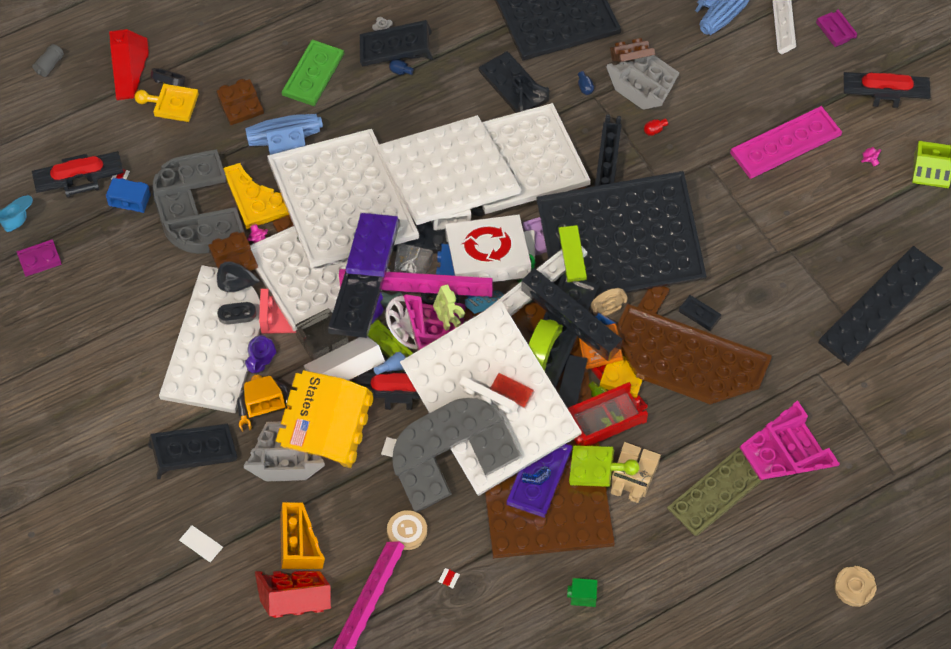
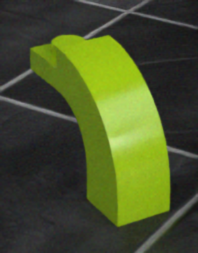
(543, 340)

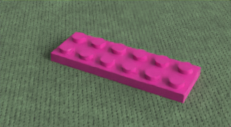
(785, 142)

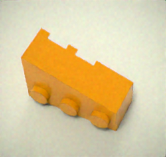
(298, 541)

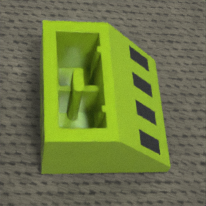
(932, 164)

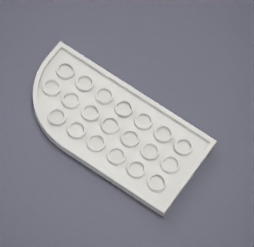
(209, 355)

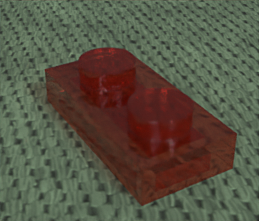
(512, 390)

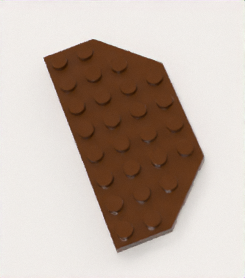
(688, 358)

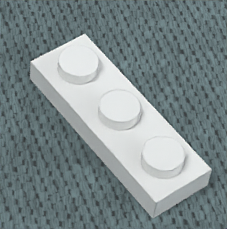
(488, 396)

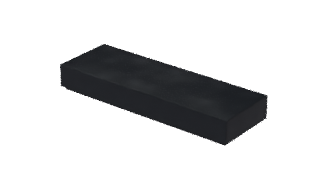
(572, 380)

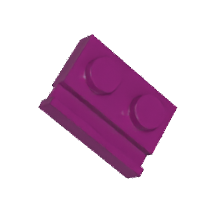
(836, 28)
(39, 258)

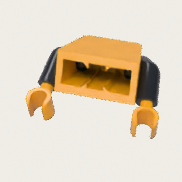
(260, 397)

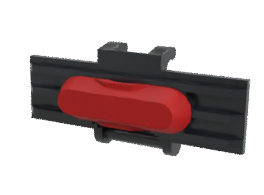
(886, 86)
(75, 167)
(391, 385)

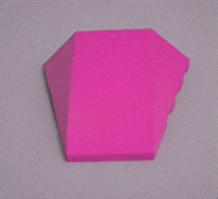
(425, 322)
(786, 447)

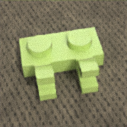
(445, 307)

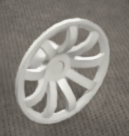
(401, 327)

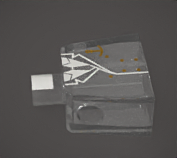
(412, 259)

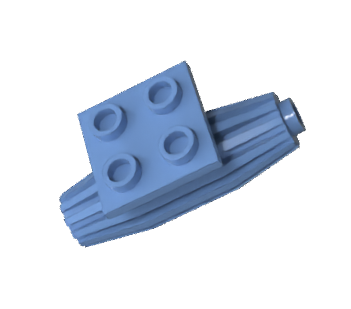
(719, 13)
(283, 132)

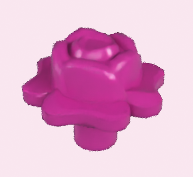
(871, 155)
(257, 234)

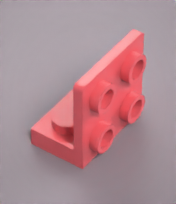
(271, 317)

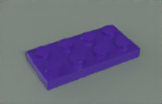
(372, 244)
(537, 498)

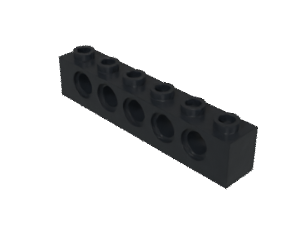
(571, 314)

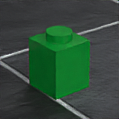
(583, 592)

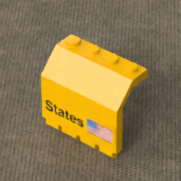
(325, 417)

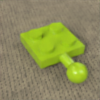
(595, 464)

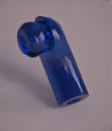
(538, 478)

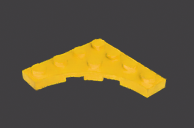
(254, 202)

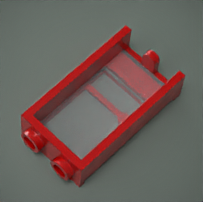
(607, 415)

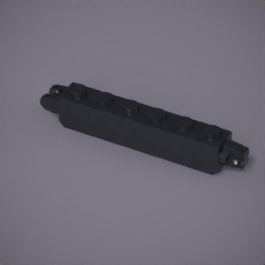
(608, 151)

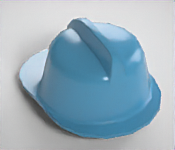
(15, 213)

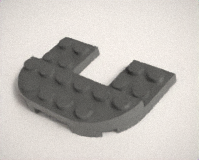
(177, 207)
(442, 430)

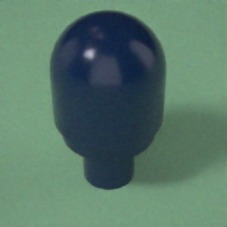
(400, 67)
(585, 83)

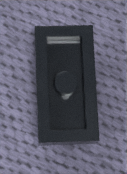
(699, 313)

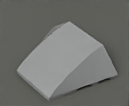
(643, 81)
(277, 463)

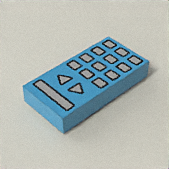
(481, 303)

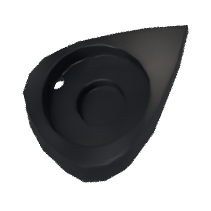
(234, 277)

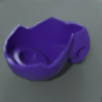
(260, 352)

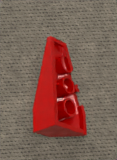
(128, 60)

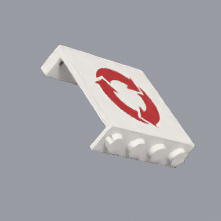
(489, 248)

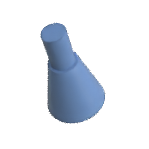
(391, 364)

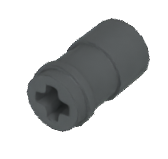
(48, 60)

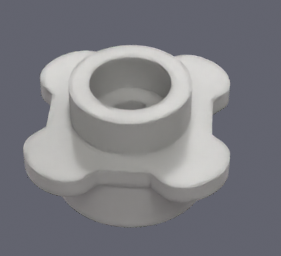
(382, 24)

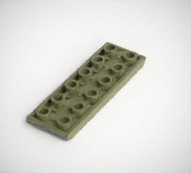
(715, 493)

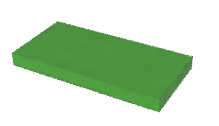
(313, 73)

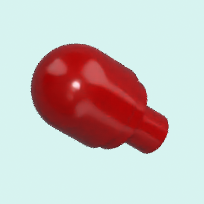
(655, 126)

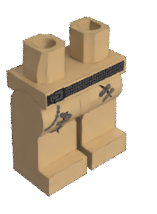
(640, 482)

